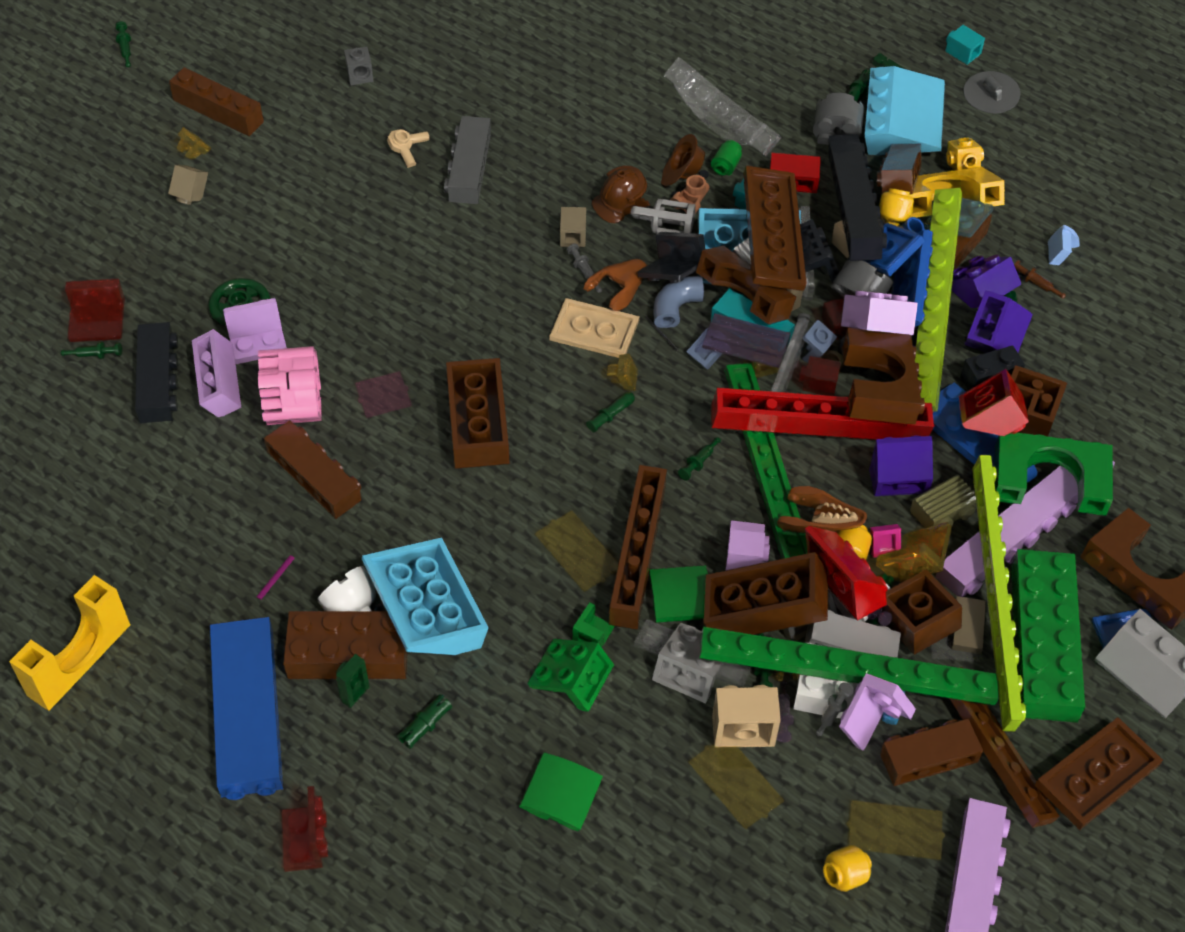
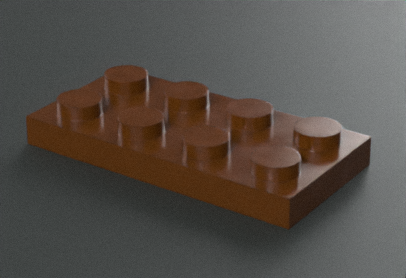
(1098, 773)

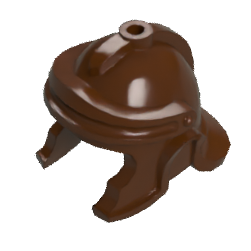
(620, 193)

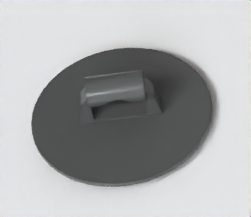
(992, 92)

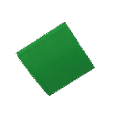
(678, 593)
(561, 791)

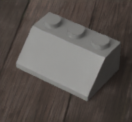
(1147, 663)

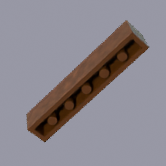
(638, 547)

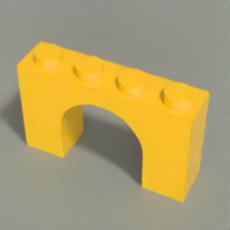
(975, 184)
(102, 622)

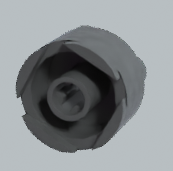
(837, 116)
(860, 277)

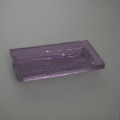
(746, 340)

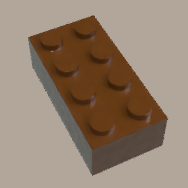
(477, 413)
(768, 595)
(325, 639)

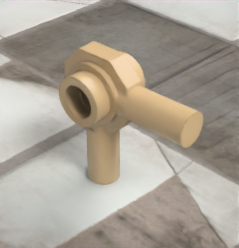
(401, 142)

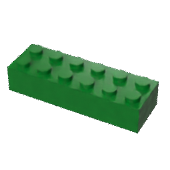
(1048, 634)

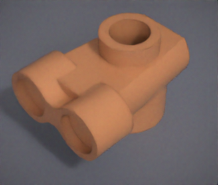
(694, 192)

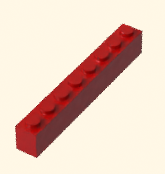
(805, 415)

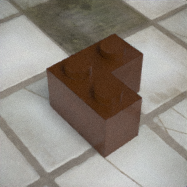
(1041, 398)

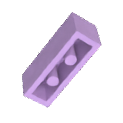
(216, 373)

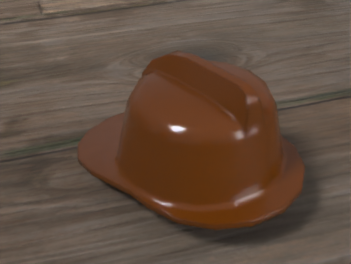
(684, 162)

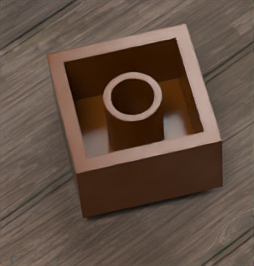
(922, 611)

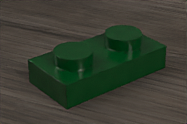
(352, 680)

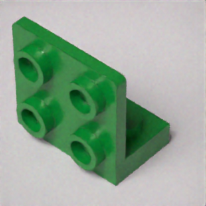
(575, 669)

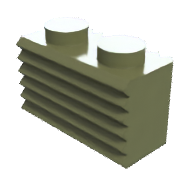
(944, 503)

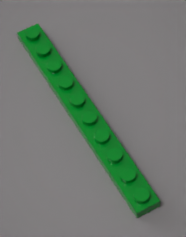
(769, 470)
(847, 665)

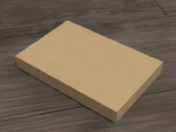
(594, 328)

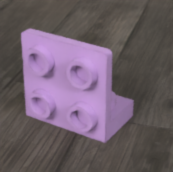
(254, 328)
(869, 702)

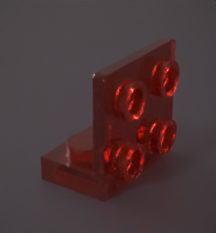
(95, 310)
(304, 835)

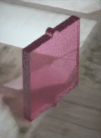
(383, 394)

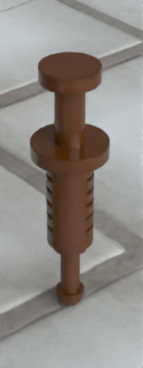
(1037, 279)

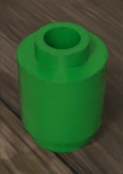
(726, 158)

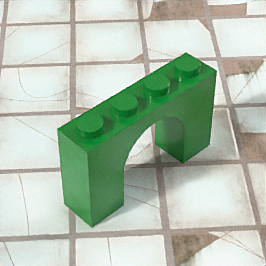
(1087, 461)

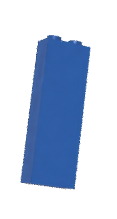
(245, 708)

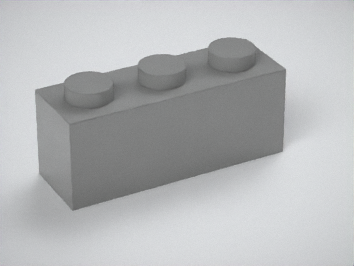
(853, 635)

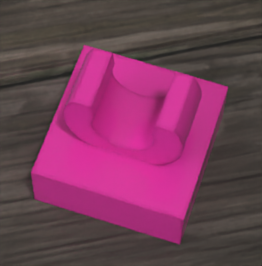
(885, 539)

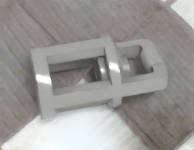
(659, 215)

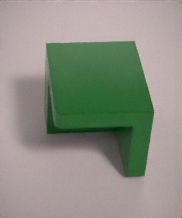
(591, 628)

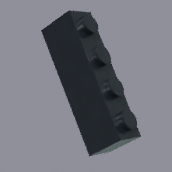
(155, 372)

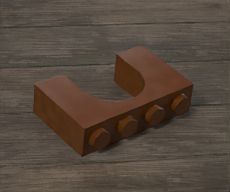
(894, 355)
(1111, 557)

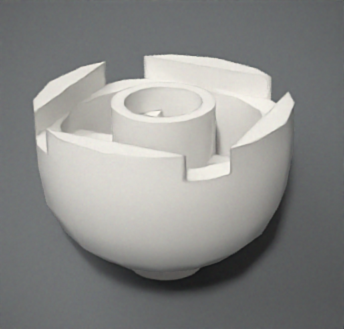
(350, 594)

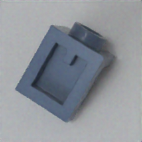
(818, 339)
(702, 355)

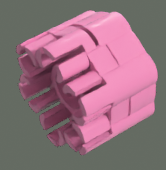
(291, 385)

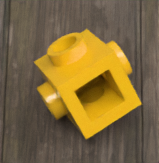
(964, 154)

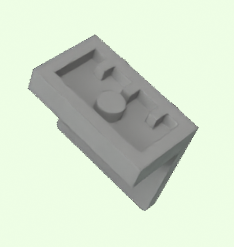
(681, 667)

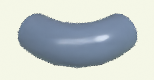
(672, 297)

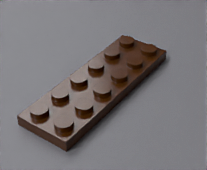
(774, 228)

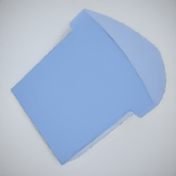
(1061, 244)

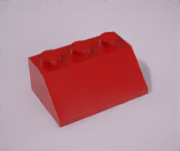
(994, 406)
(848, 575)

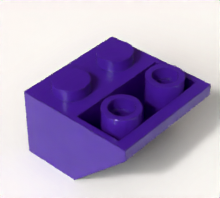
(982, 274)
(998, 324)
(902, 465)

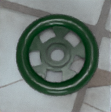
(235, 296)

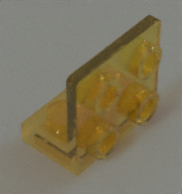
(918, 552)

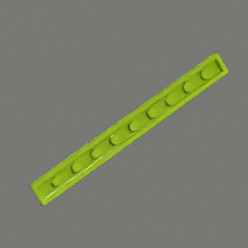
(933, 329)
(999, 601)

